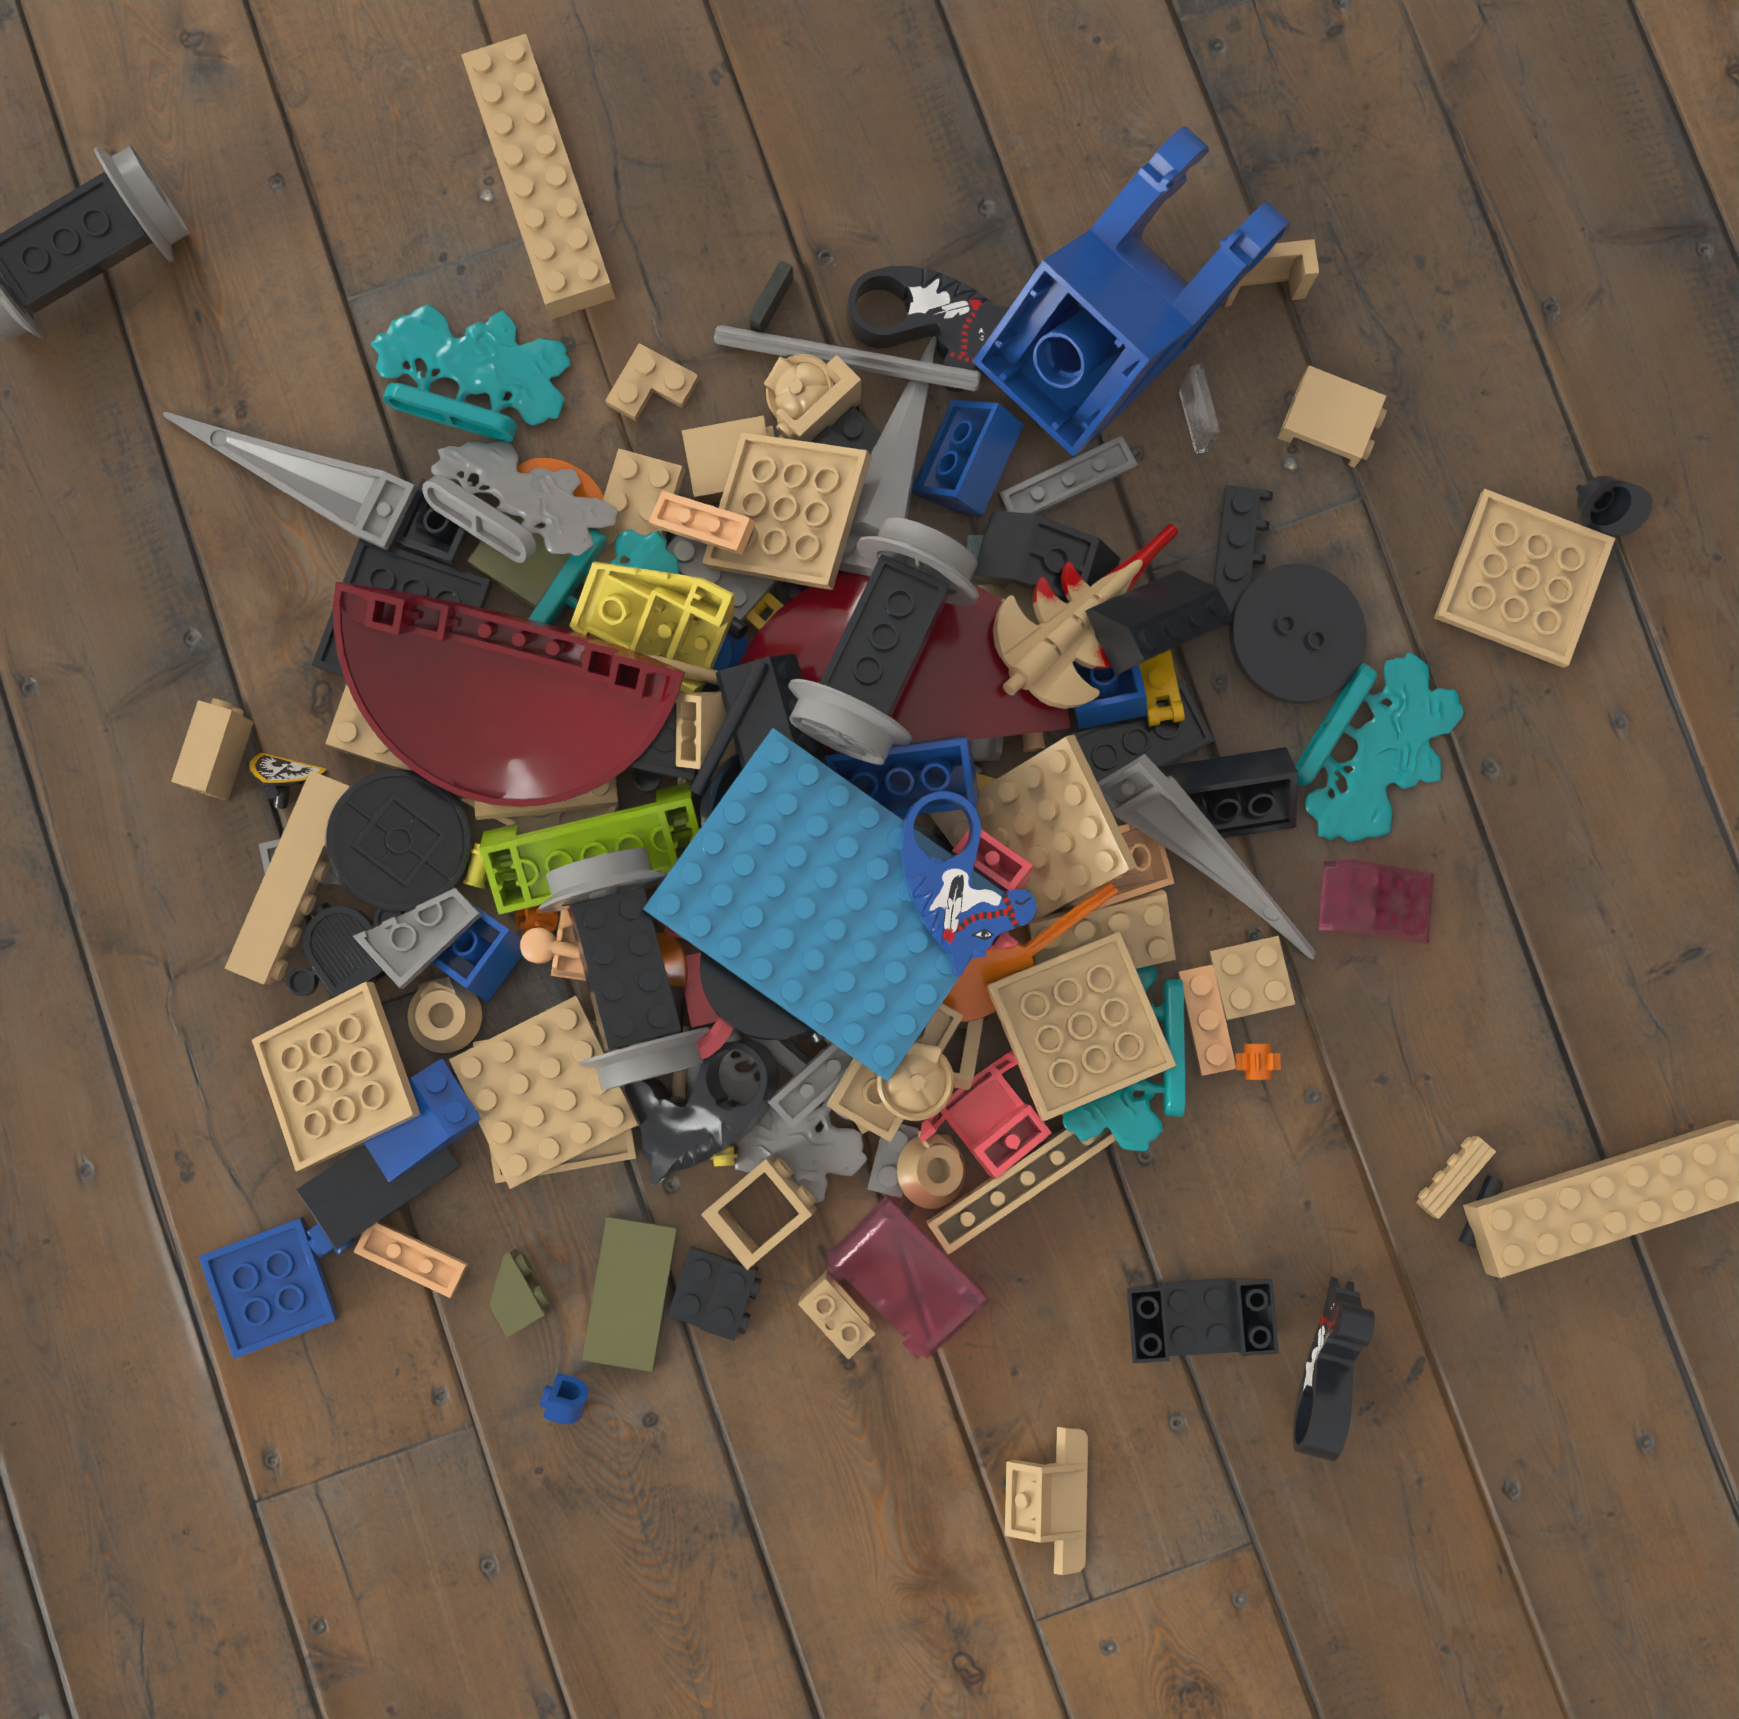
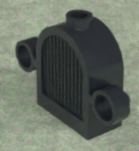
(335, 952)

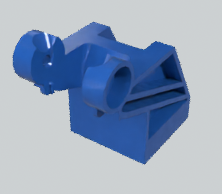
(1111, 311)

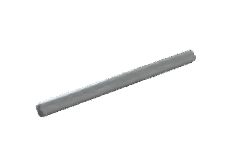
(853, 358)

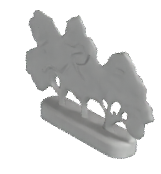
(534, 496)
(802, 1148)

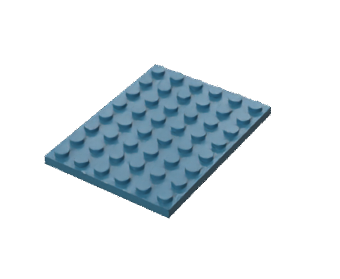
(811, 905)

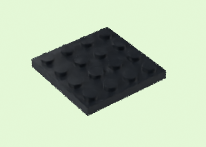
(404, 573)

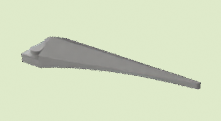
(890, 471)
(349, 495)
(1168, 815)

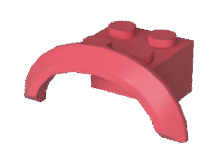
(1002, 869)
(700, 1010)
(991, 1119)

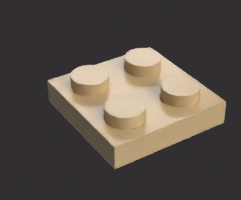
(1252, 977)

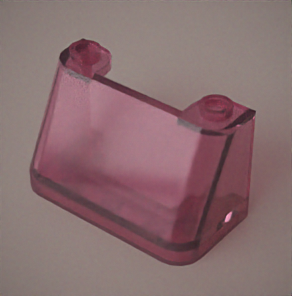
(906, 1278)

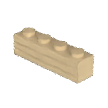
(1455, 1177)

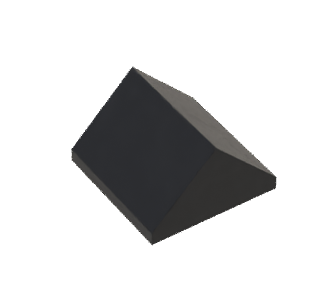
(429, 531)

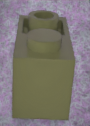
(516, 1297)

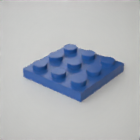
(268, 1288)

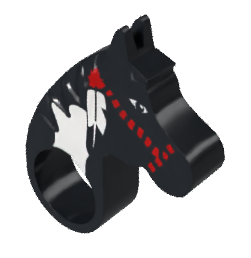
(935, 307)
(1327, 1381)

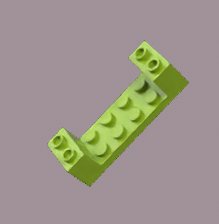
(519, 862)

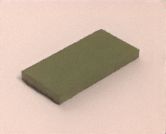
(629, 1294)

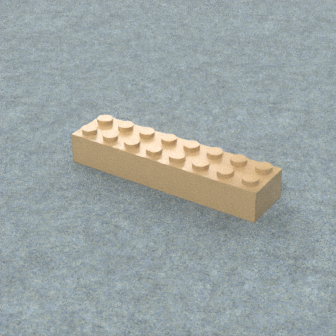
(538, 176)
(1607, 1200)

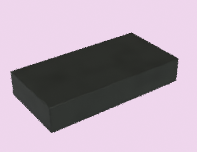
(771, 297)

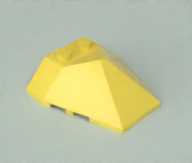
(656, 614)

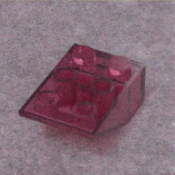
(1375, 901)

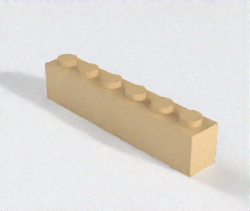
(287, 886)
(1014, 1187)

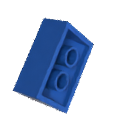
(967, 456)

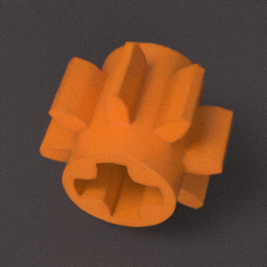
(532, 918)
(1258, 1061)

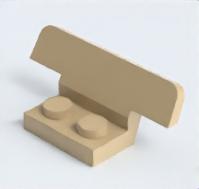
(1051, 1500)

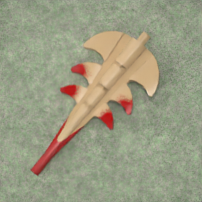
(1044, 653)

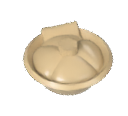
(797, 384)
(444, 1015)
(919, 1084)
(931, 1171)

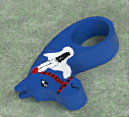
(952, 910)

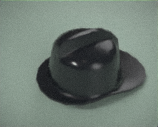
(1613, 505)

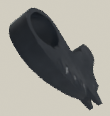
(693, 1131)

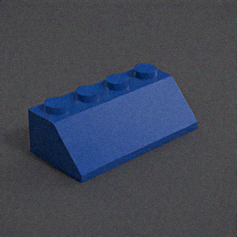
(913, 773)

